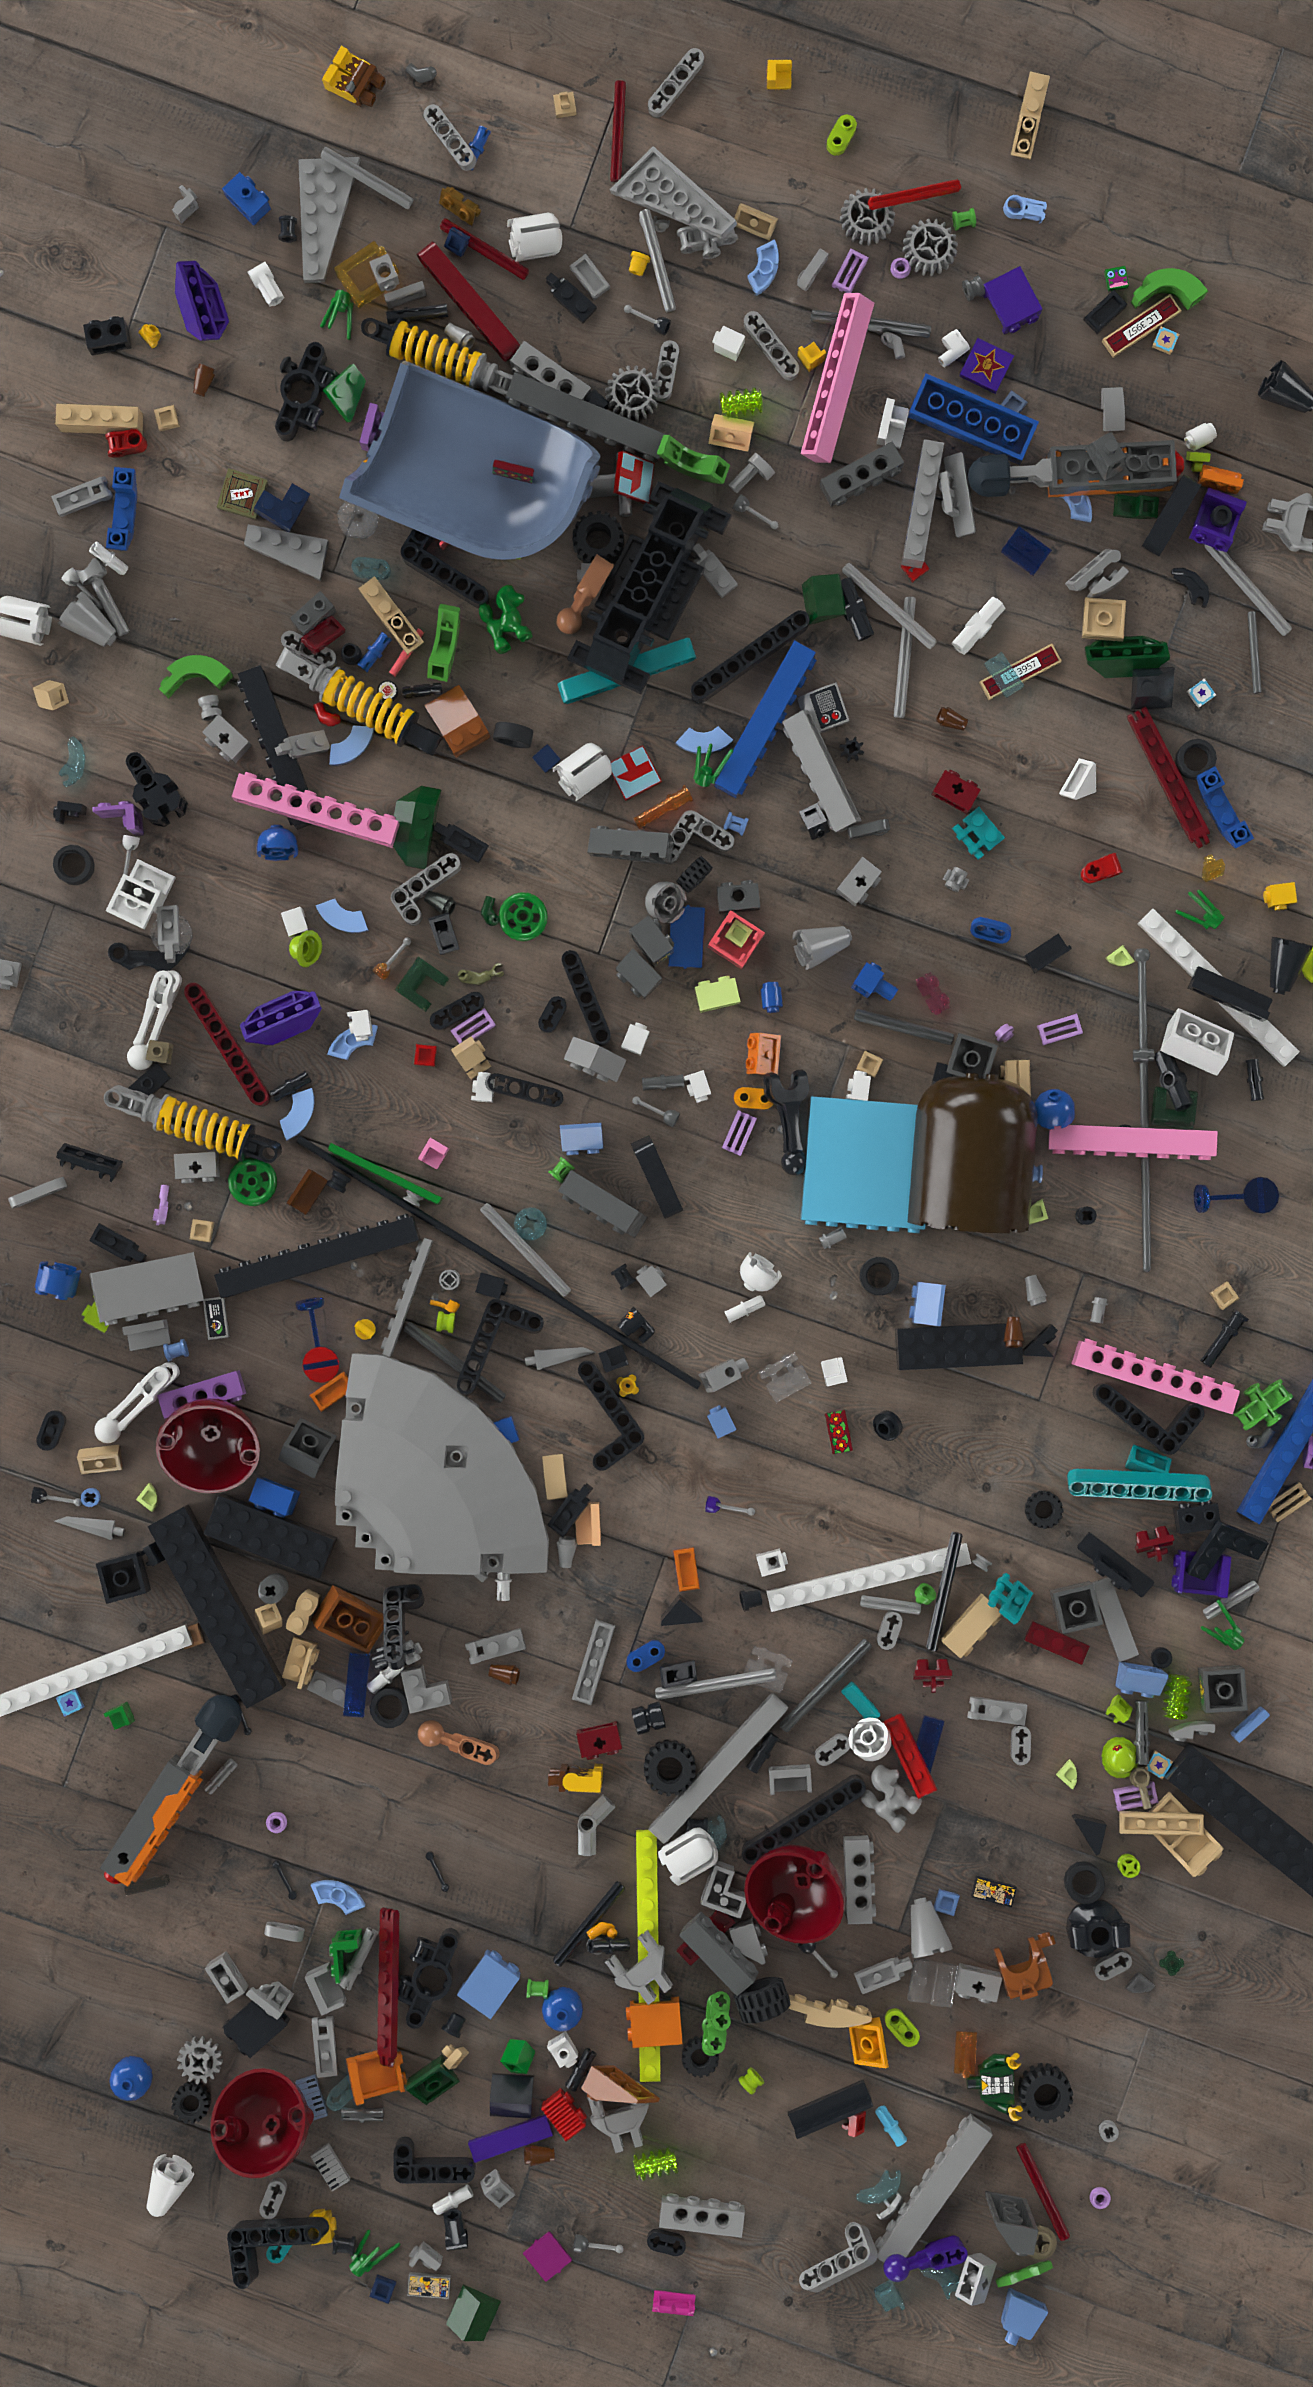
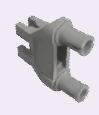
(1292, 522)
(644, 1971)
(619, 2121)

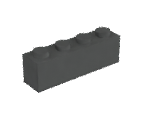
(719, 1953)

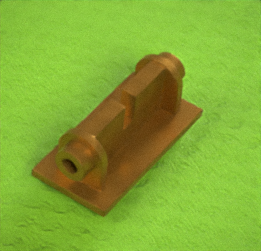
(452, 200)

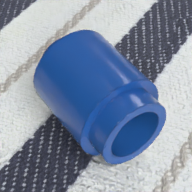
(771, 997)

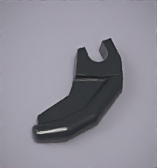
(1196, 586)

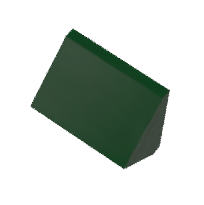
(823, 598)
(431, 2081)
(472, 2314)

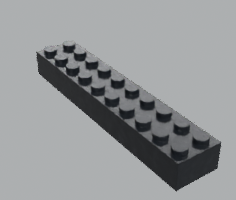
(217, 1606)
(1244, 1815)

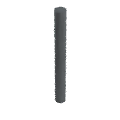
(1254, 652)

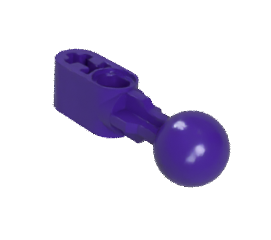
(949, 2250)

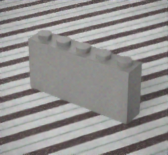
(146, 1288)

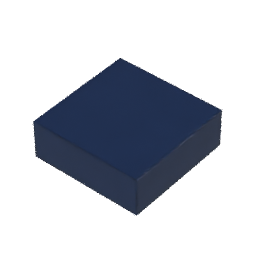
(457, 241)
(546, 758)
(382, 2289)

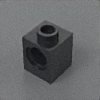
(491, 1286)

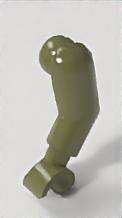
(479, 978)

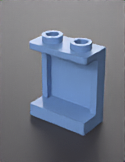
(489, 1983)

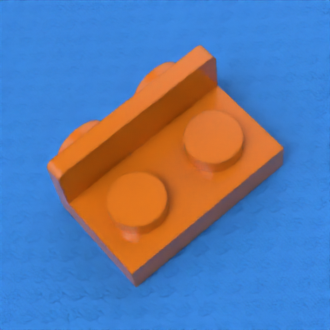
(1220, 479)
(763, 1053)

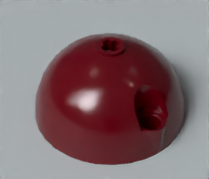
(208, 1446)
(804, 1885)
(256, 2104)

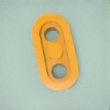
(754, 1098)

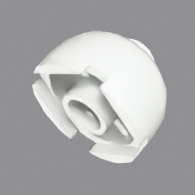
(758, 1273)
(870, 1739)

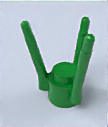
(339, 303)
(704, 775)
(1212, 916)
(1229, 1637)
(362, 2263)

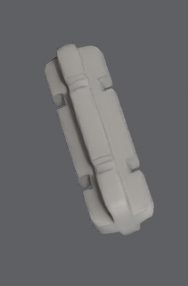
(220, 1776)

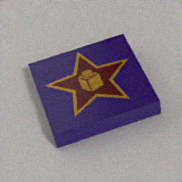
(986, 365)

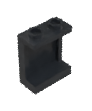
(253, 2028)

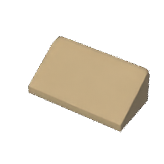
(755, 221)
(99, 1459)

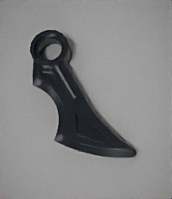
(137, 958)

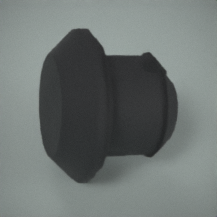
(287, 365)

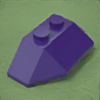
(200, 301)
(281, 1018)

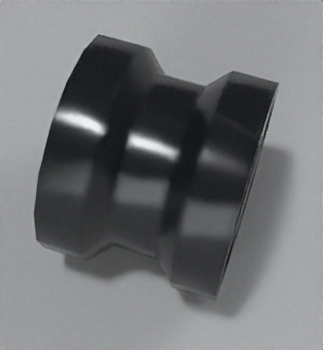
(338, 1181)

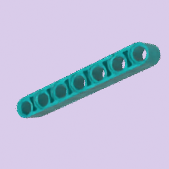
(652, 662)
(1139, 1485)

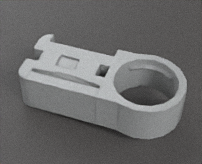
(810, 273)

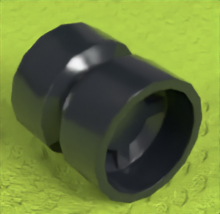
(648, 1718)

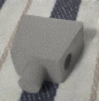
(715, 1377)

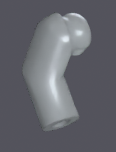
(895, 343)

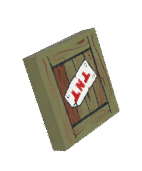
(241, 493)

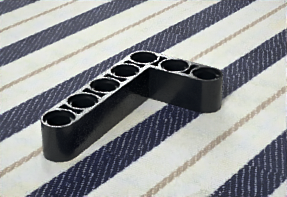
(438, 568)
(488, 1338)
(613, 1414)
(1146, 1422)
(269, 2237)

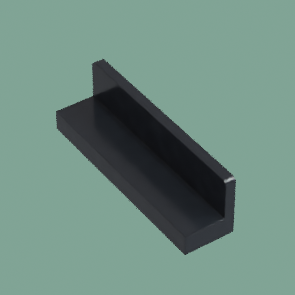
(1230, 994)
(830, 2109)

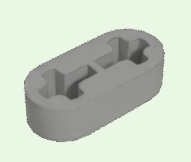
(894, 1632)
(1026, 1744)
(829, 1745)
(284, 1931)
(1110, 1960)
(276, 2199)

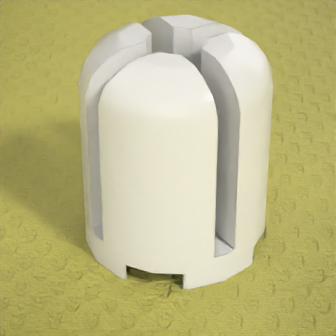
(534, 236)
(28, 632)
(583, 770)
(689, 1855)

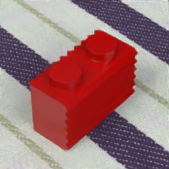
(564, 2114)

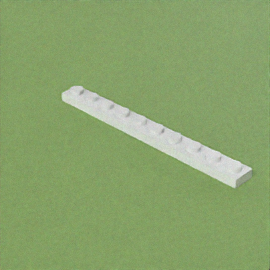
(1190, 959)
(862, 1578)
(95, 1669)

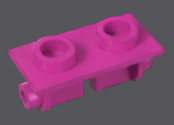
(673, 2303)

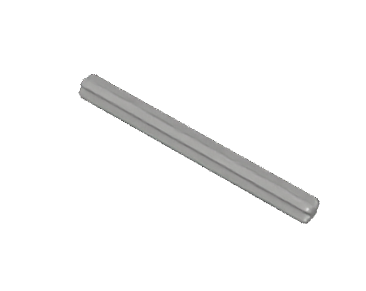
(1250, 590)
(889, 606)
(904, 662)
(525, 1249)
(717, 1684)

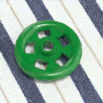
(536, 927)
(236, 1188)

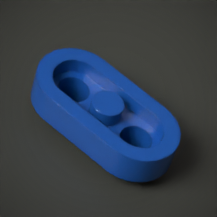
(990, 930)
(645, 1655)

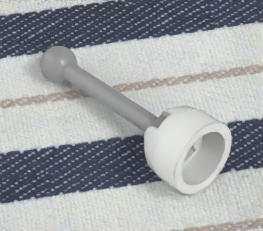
(72, 579)
(129, 843)

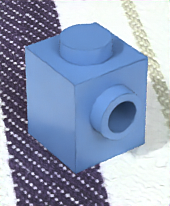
(721, 1421)

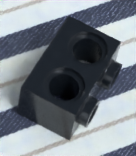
(107, 341)

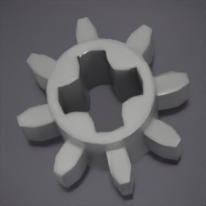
(956, 879)
(413, 1657)

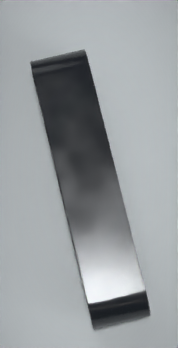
(579, 990)

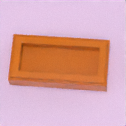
(330, 1392)
(686, 1569)

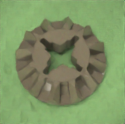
(1048, 2247)

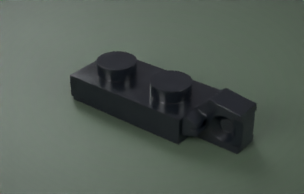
(570, 298)
(462, 841)
(116, 1244)
(570, 1510)

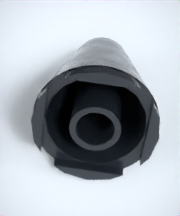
(1286, 389)
(1286, 963)

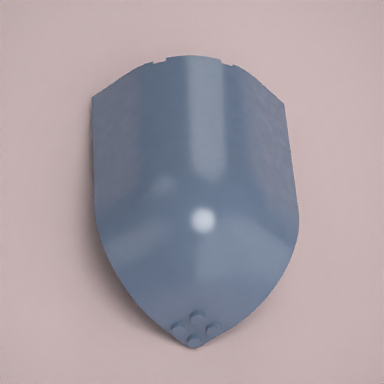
(438, 464)

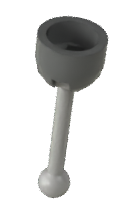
(742, 505)
(670, 1117)
(581, 2244)

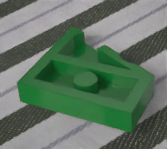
(346, 391)

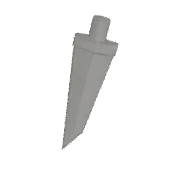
(550, 1357)
(98, 1527)

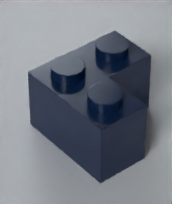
(282, 512)

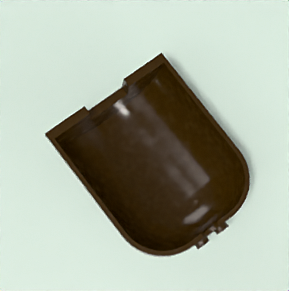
(973, 1156)

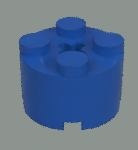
(57, 1279)

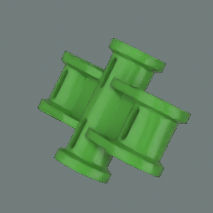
(1262, 1404)
(716, 2016)

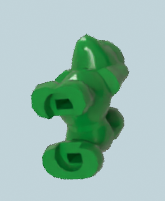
(509, 621)

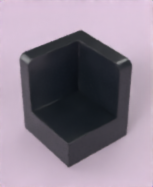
(613, 1358)

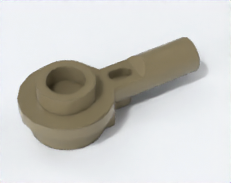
(1141, 1778)

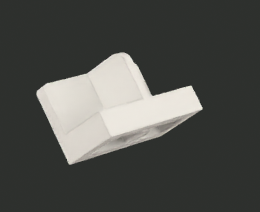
(892, 424)

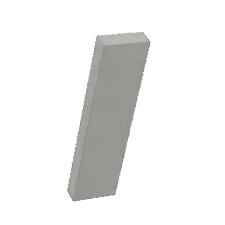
(1115, 1620)
(593, 1662)

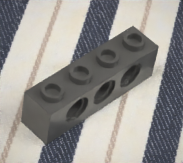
(886, 454)

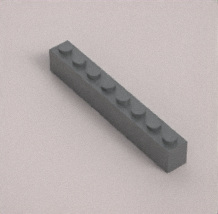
(584, 416)

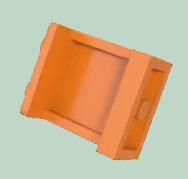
(655, 2023)
(371, 2078)

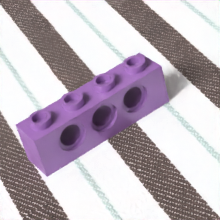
(232, 1381)

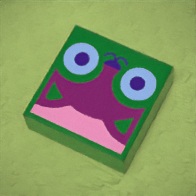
(1116, 278)

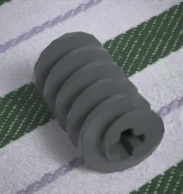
(265, 1588)

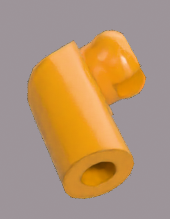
(602, 1928)

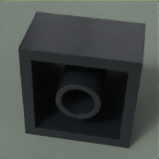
(123, 1577)

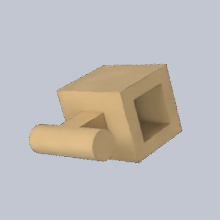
(470, 1055)

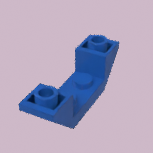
(124, 512)
(1220, 809)

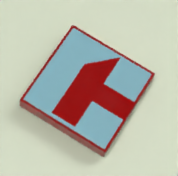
(633, 477)
(634, 773)

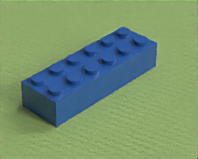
(972, 419)

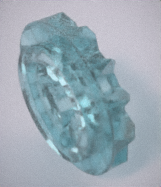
(539, 1226)

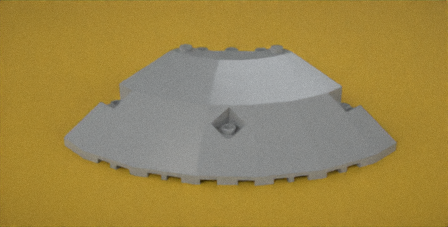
(411, 1492)

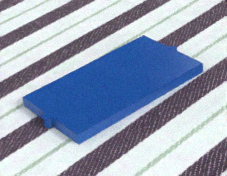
(688, 938)

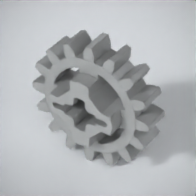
(195, 2053)

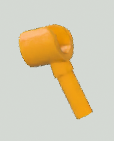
(452, 1306)

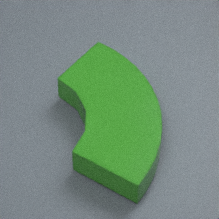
(1024, 2273)

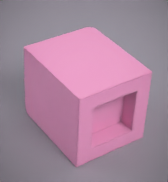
(433, 1153)

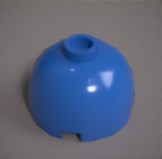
(277, 844)
(1055, 1109)
(562, 2009)
(130, 2078)

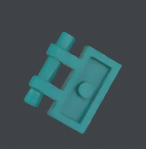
(982, 828)
(1016, 1600)

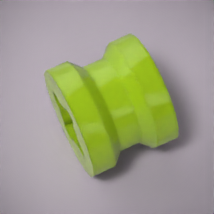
(445, 1322)
(1132, 1869)
(751, 2081)

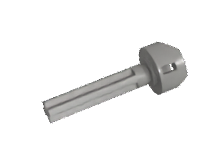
(93, 575)

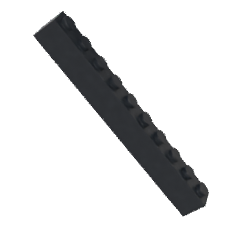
(317, 1257)

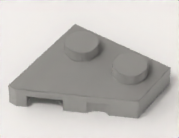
(271, 1998)

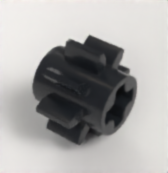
(845, 748)

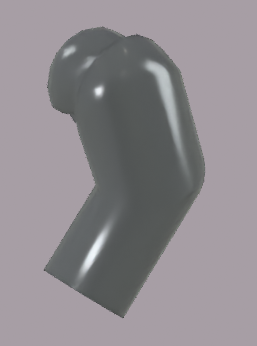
(421, 75)
(1260, 1441)

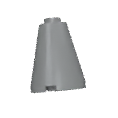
(88, 621)
(820, 944)
(927, 1930)

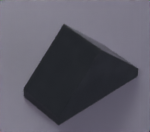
(1092, 1830)

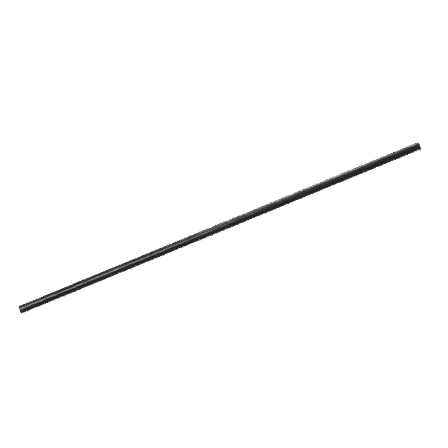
(498, 1262)

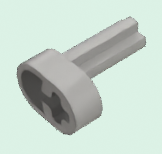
(755, 465)

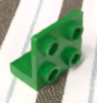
(346, 1942)

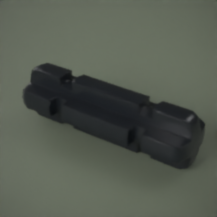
(422, 690)

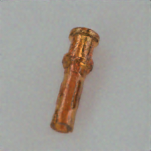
(671, 802)

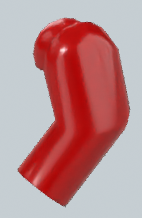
(325, 717)

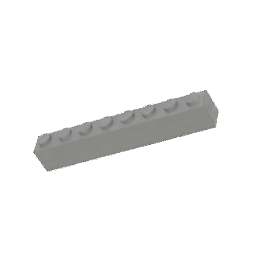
(934, 2189)

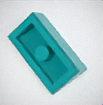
(1147, 1461)
(860, 1701)

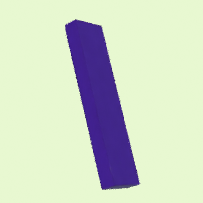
(510, 2138)

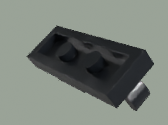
(89, 1160)

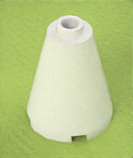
(167, 2183)

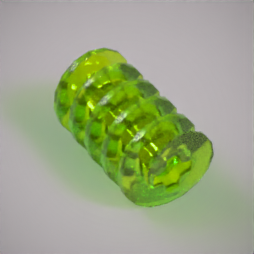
(741, 402)
(1177, 1697)
(655, 2164)

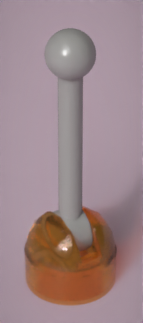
(382, 969)

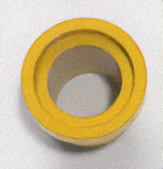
(638, 263)

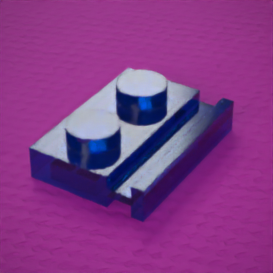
(1026, 551)

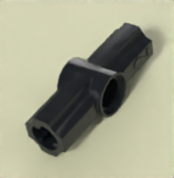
(856, 611)
(1173, 1081)

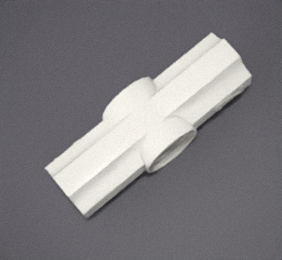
(978, 625)

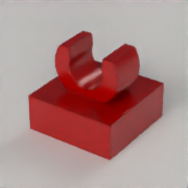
(856, 2124)

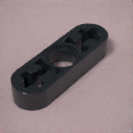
(446, 1023)

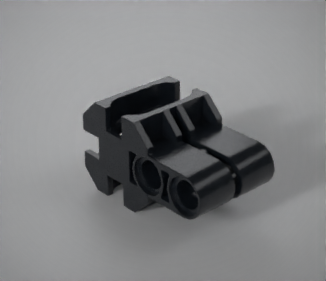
(157, 797)

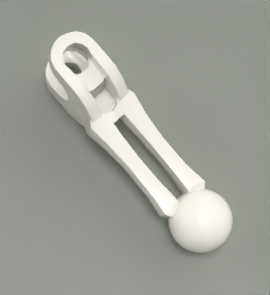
(160, 996)
(156, 1381)

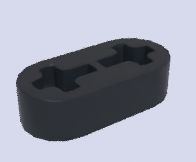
(556, 1017)
(665, 2247)

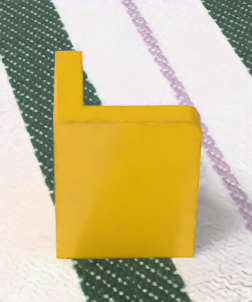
(779, 74)
(811, 356)

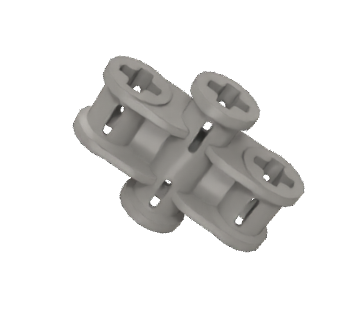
(700, 240)

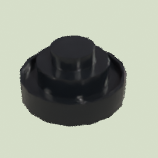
(887, 1425)

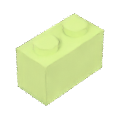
(717, 994)

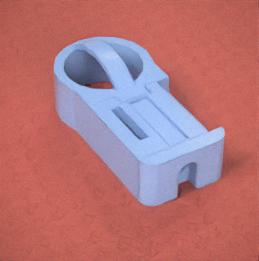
(1029, 209)

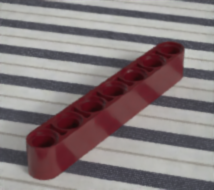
(468, 301)
(219, 1038)

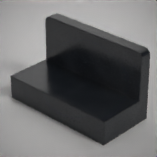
(1046, 953)

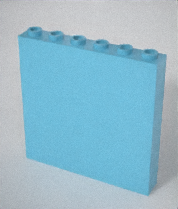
(859, 1164)

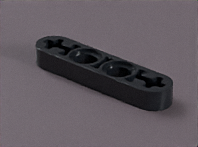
(523, 1093)

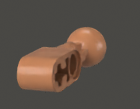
(570, 619)
(432, 1733)

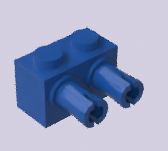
(871, 980)

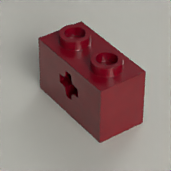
(945, 791)
(588, 1736)

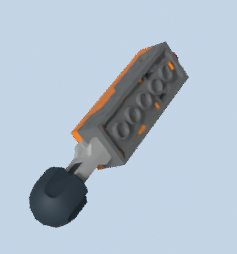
(1071, 472)
(170, 1793)

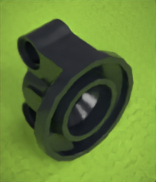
(1086, 1918)

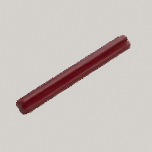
(618, 131)
(489, 251)
(1043, 2191)

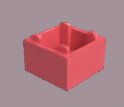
(730, 951)

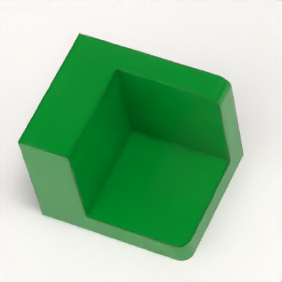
(120, 1715)
(518, 2056)

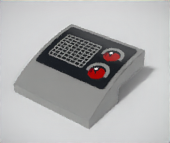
(825, 707)

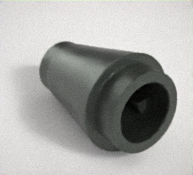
(440, 902)

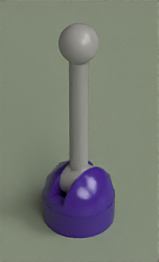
(714, 1505)

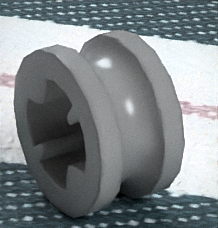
(413, 1198)
(981, 1562)
(1111, 2137)

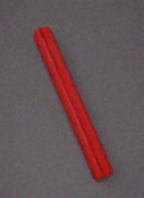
(914, 194)

